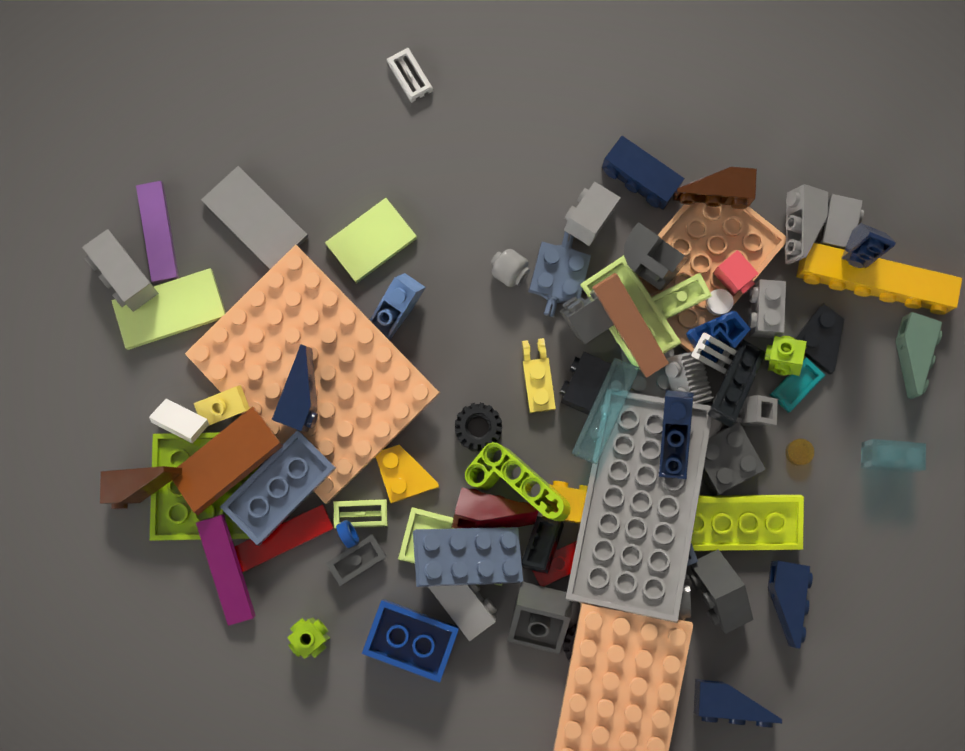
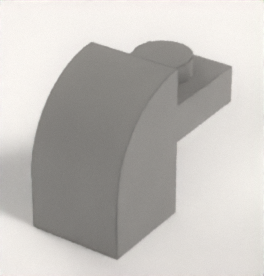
(758, 412)

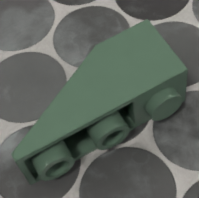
(915, 349)

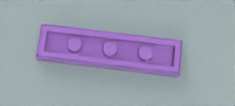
(157, 232)

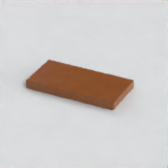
(226, 460)

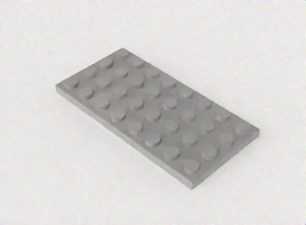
(634, 522)

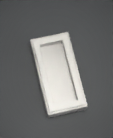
(179, 420)

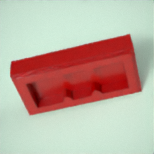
(560, 565)

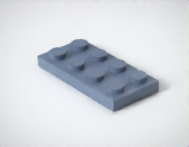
(278, 487)
(467, 556)

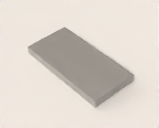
(254, 217)

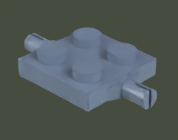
(559, 273)

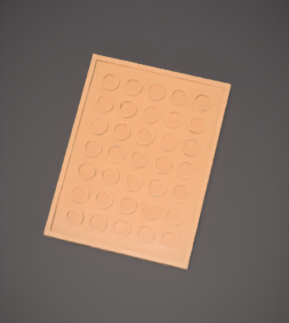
(361, 378)

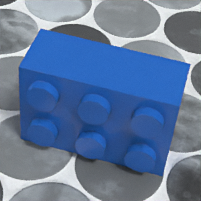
(410, 640)

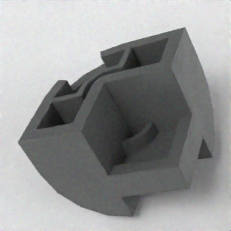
(652, 257)

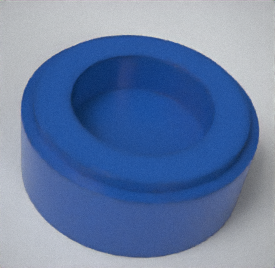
(347, 534)

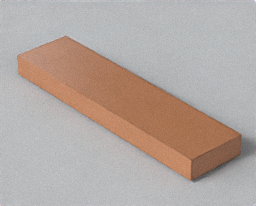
(630, 325)

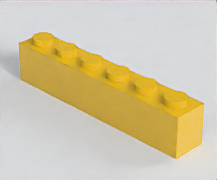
(882, 279)

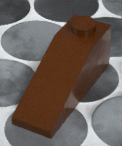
(134, 485)

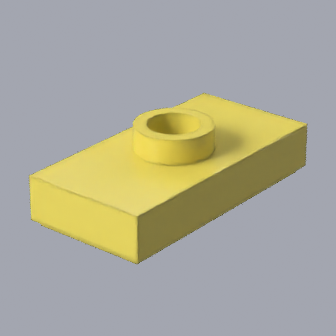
(222, 405)

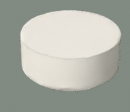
(720, 302)

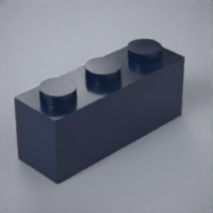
(642, 173)

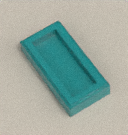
(795, 387)

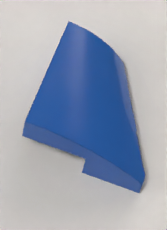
(727, 328)

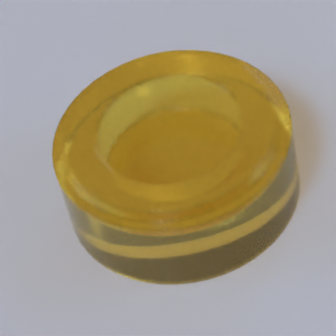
(799, 452)

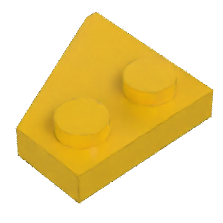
(403, 474)

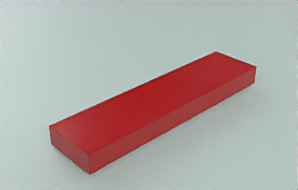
(284, 538)

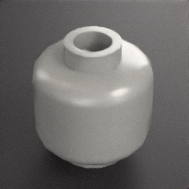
(510, 268)

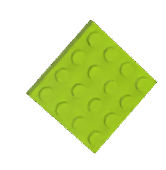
(169, 512)

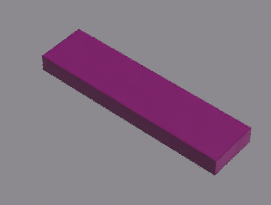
(225, 569)

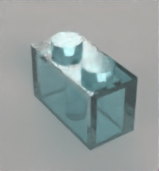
(893, 455)

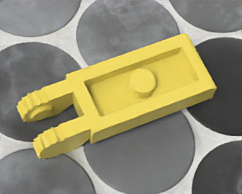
(538, 379)

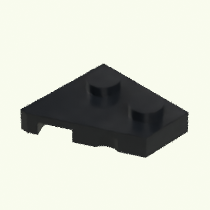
(823, 338)

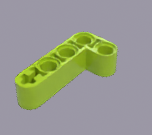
(523, 484)

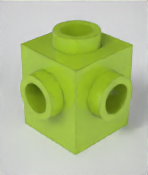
(786, 355)
(318, 635)

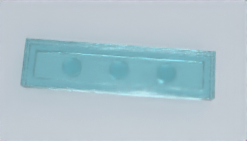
(605, 411)

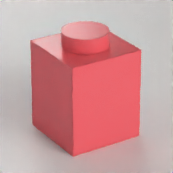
(736, 273)

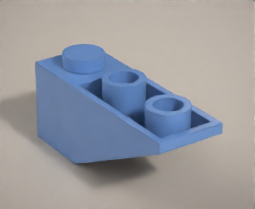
(396, 304)

